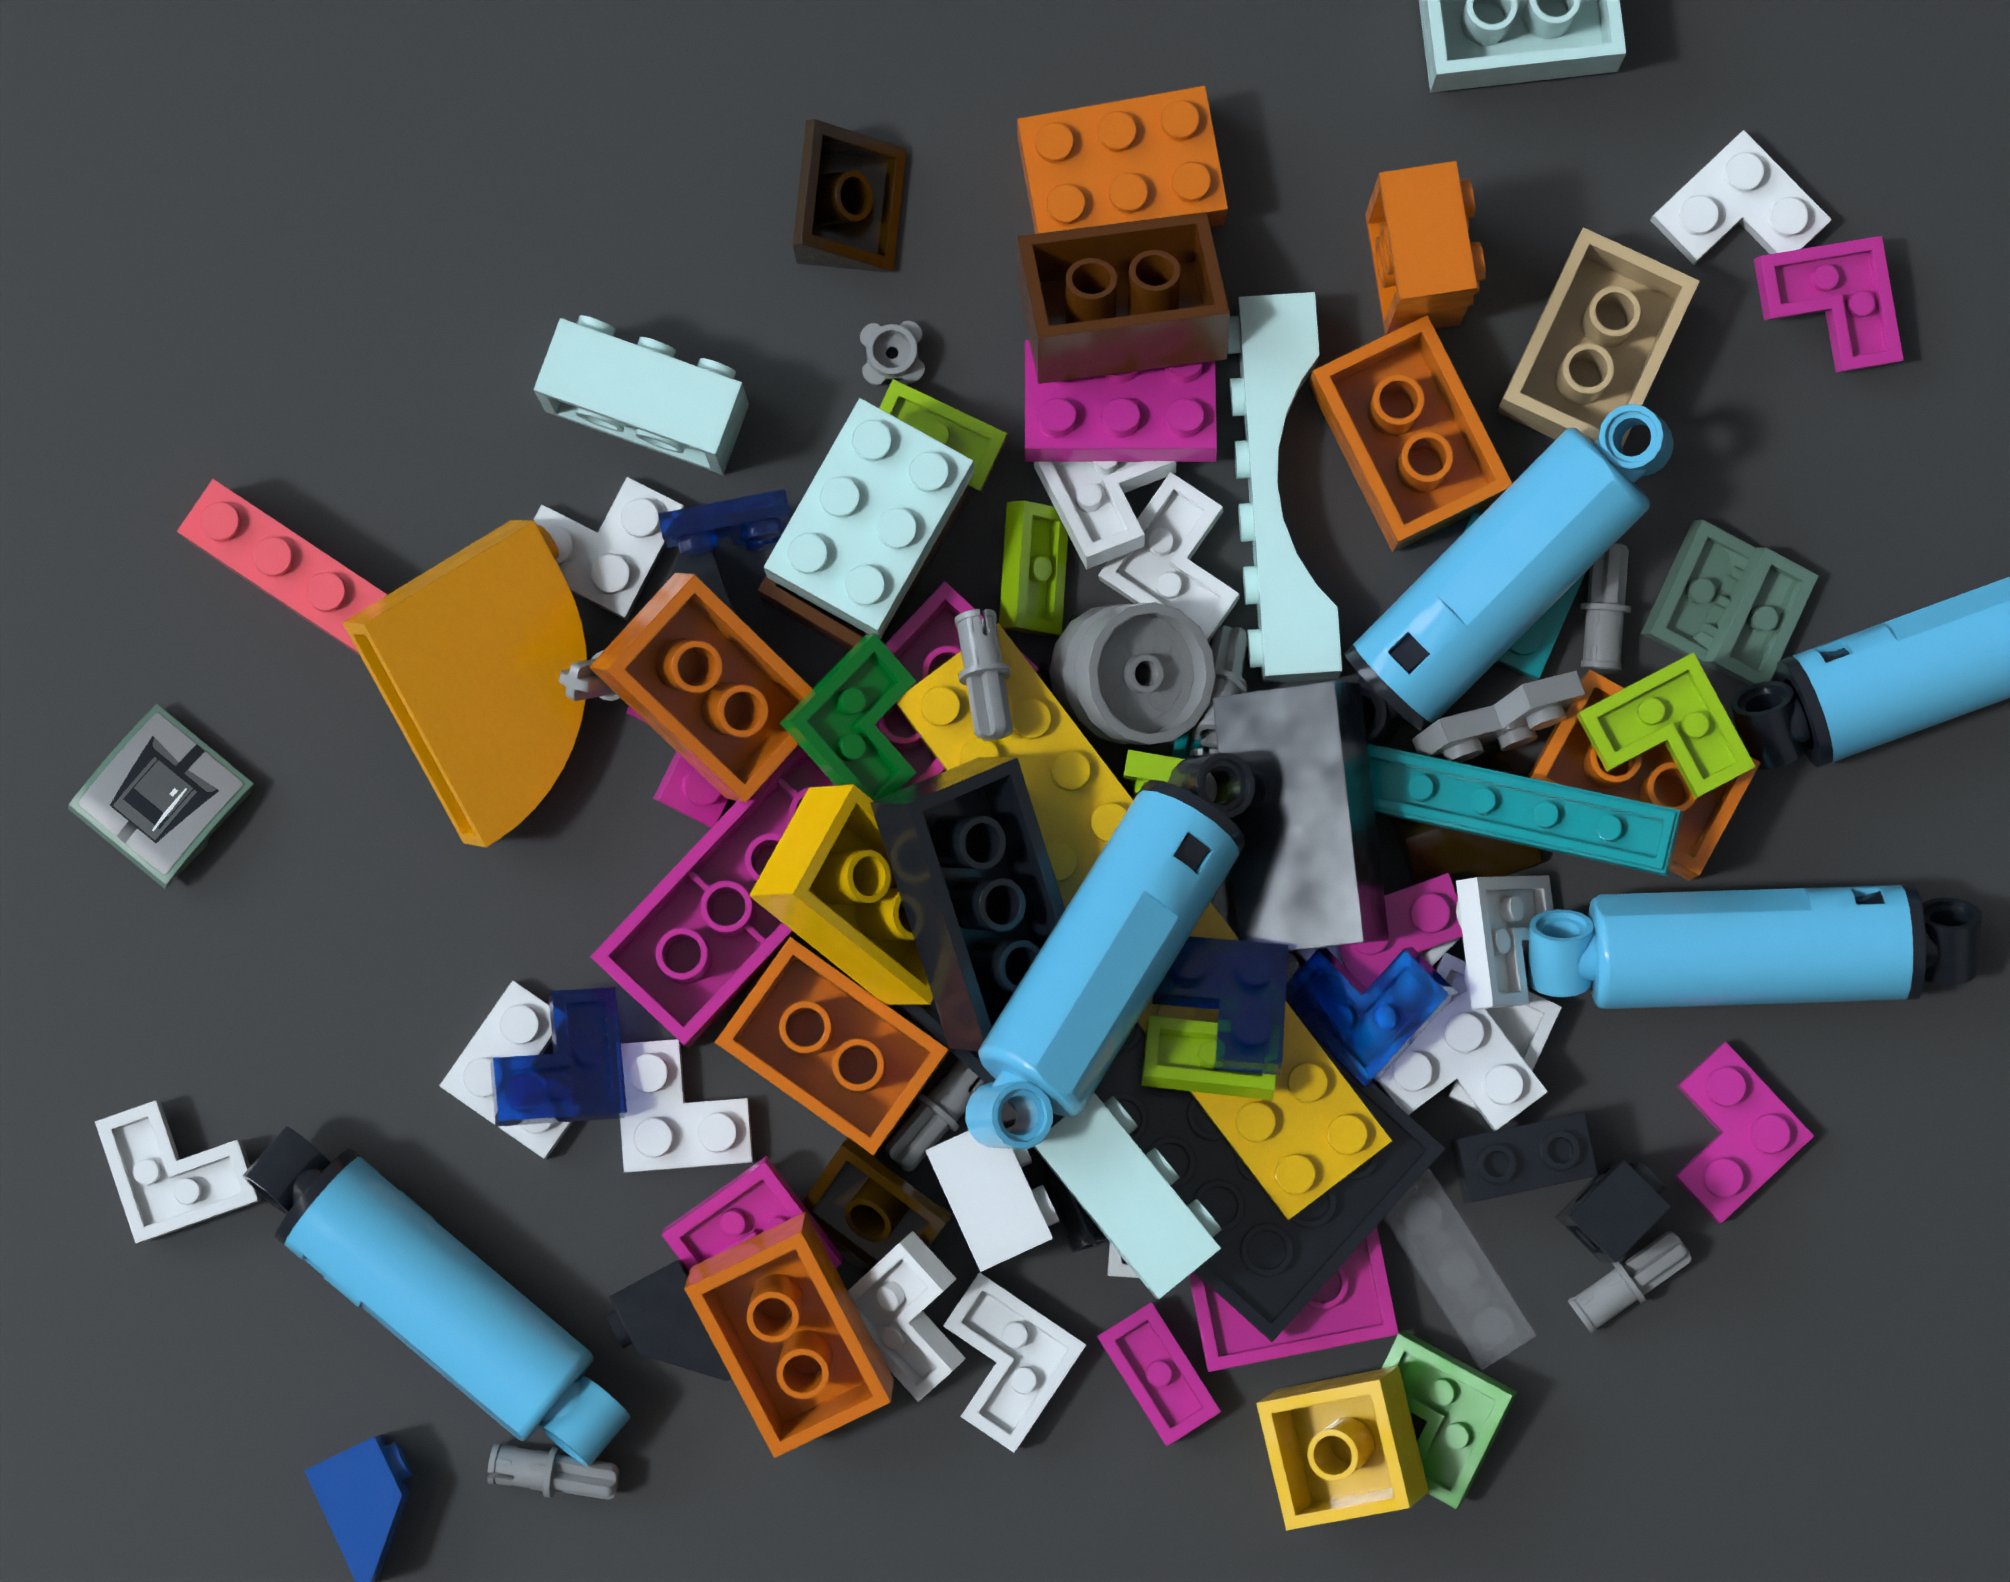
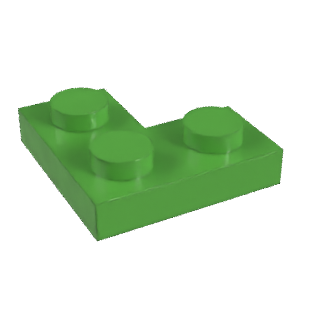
(1460, 1412)

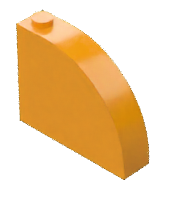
(475, 673)

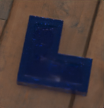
(749, 520)
(1246, 989)
(1369, 1025)
(581, 1076)

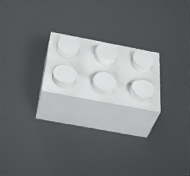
(992, 1198)

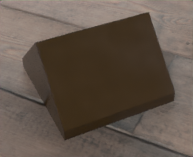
(848, 199)
(1439, 851)
(870, 1207)

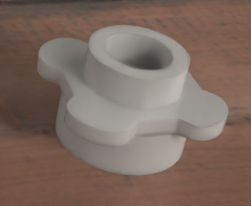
(902, 337)

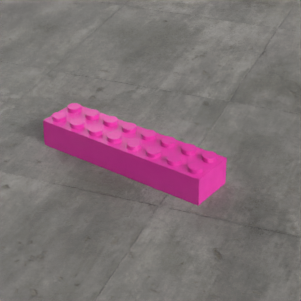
(699, 930)

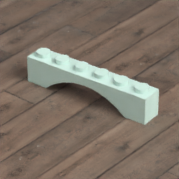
(1295, 617)

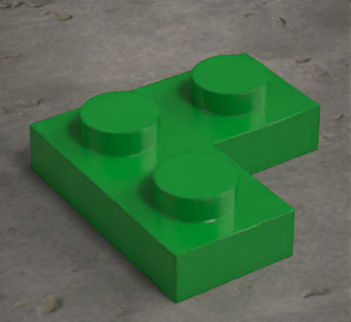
(840, 718)

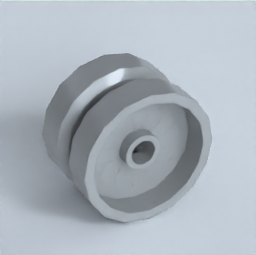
(1133, 673)

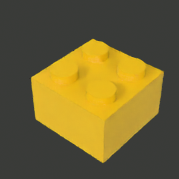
(1342, 1448)

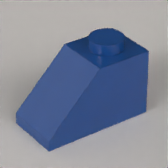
(363, 1501)

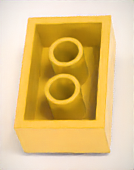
(840, 894)

